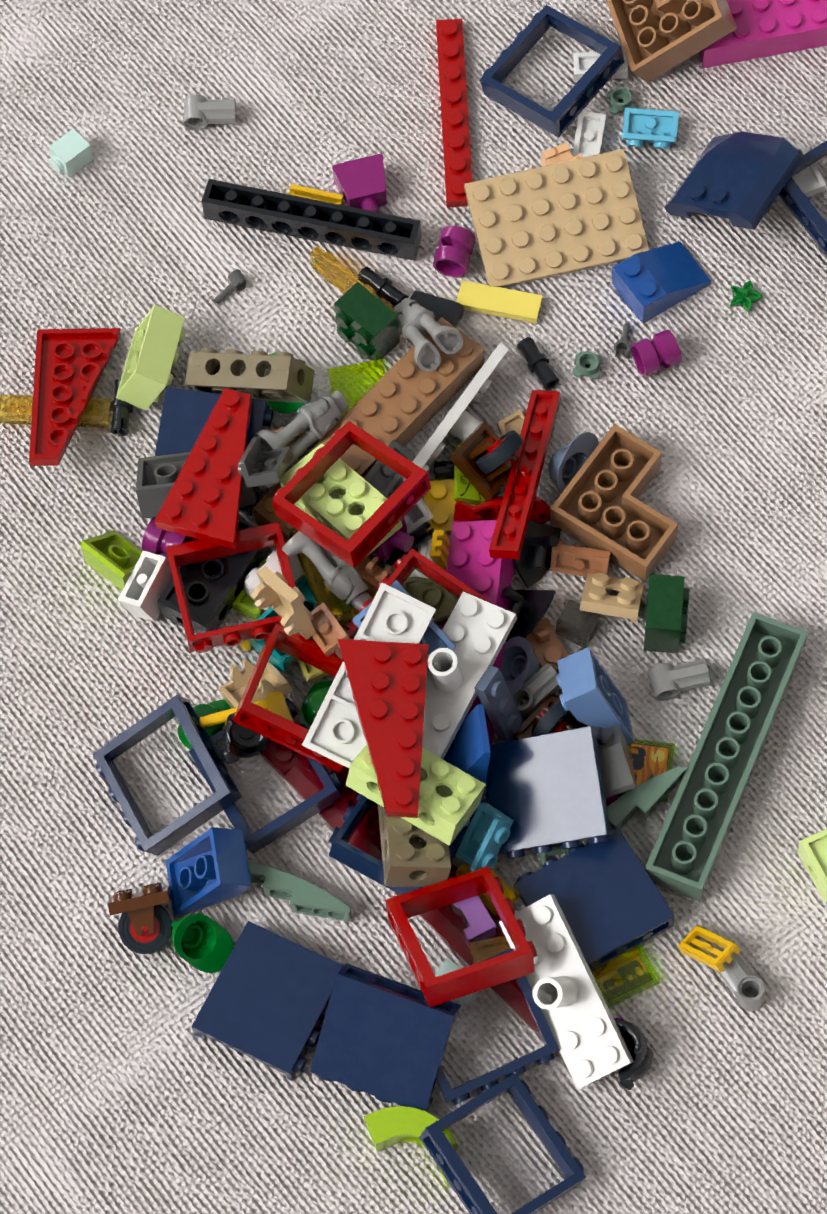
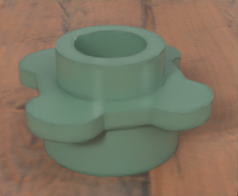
(620, 94)
(590, 358)

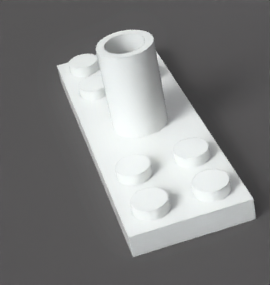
(459, 421)
(478, 633)
(337, 727)
(570, 996)

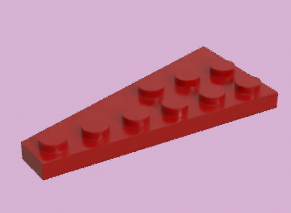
(64, 381)
(209, 484)
(390, 704)

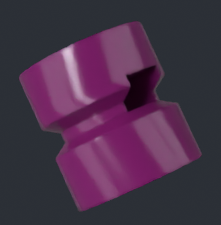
(454, 251)
(653, 354)
(156, 539)

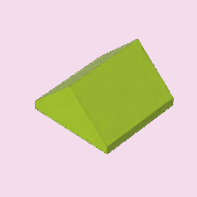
(111, 556)

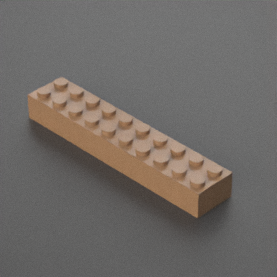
(395, 409)

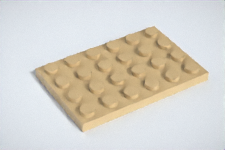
(556, 219)

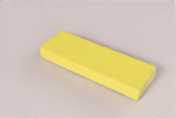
(499, 301)

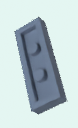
(498, 703)

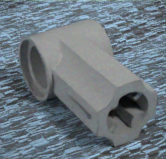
(200, 112)
(671, 680)
(538, 689)
(740, 978)

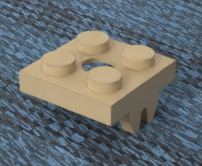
(284, 601)
(598, 601)
(270, 682)

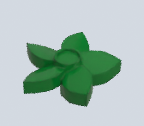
(745, 296)

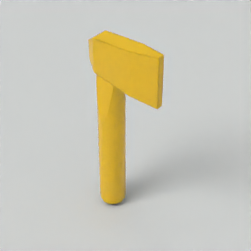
(275, 703)

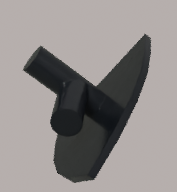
(536, 552)
(529, 608)

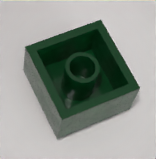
(366, 323)
(666, 613)

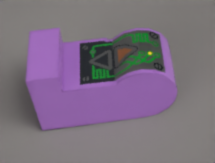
(476, 918)

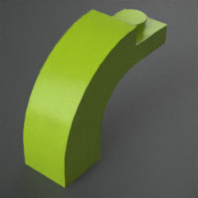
(401, 1125)

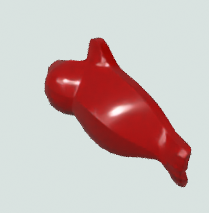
(490, 510)

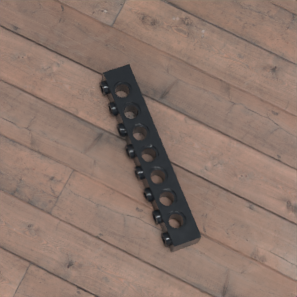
(311, 219)

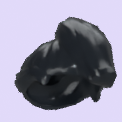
(239, 742)
(639, 1051)

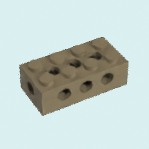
(258, 374)
(411, 854)

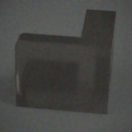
(577, 625)

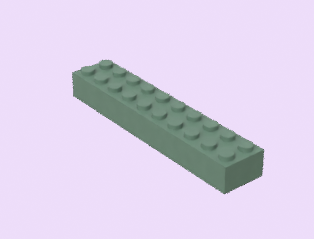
(725, 756)

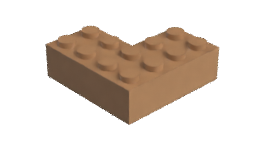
(667, 31)
(604, 508)

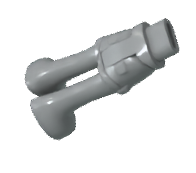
(417, 320)
(315, 418)
(338, 575)

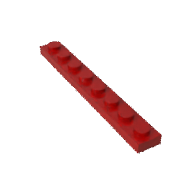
(454, 110)
(525, 475)

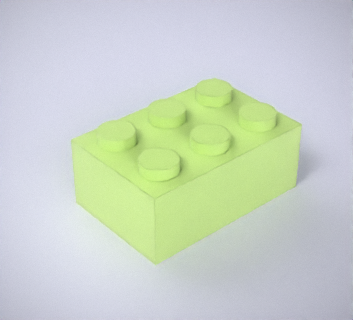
(151, 357)

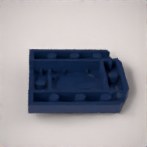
(736, 178)

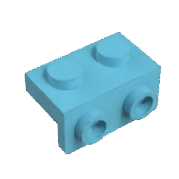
(651, 127)
(484, 837)

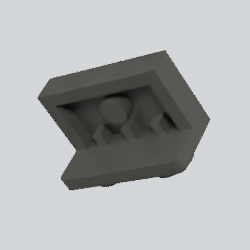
(262, 466)

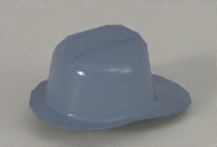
(570, 458)
(518, 663)

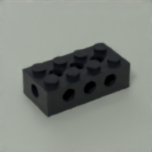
(215, 592)

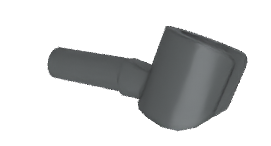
(237, 282)
(623, 342)

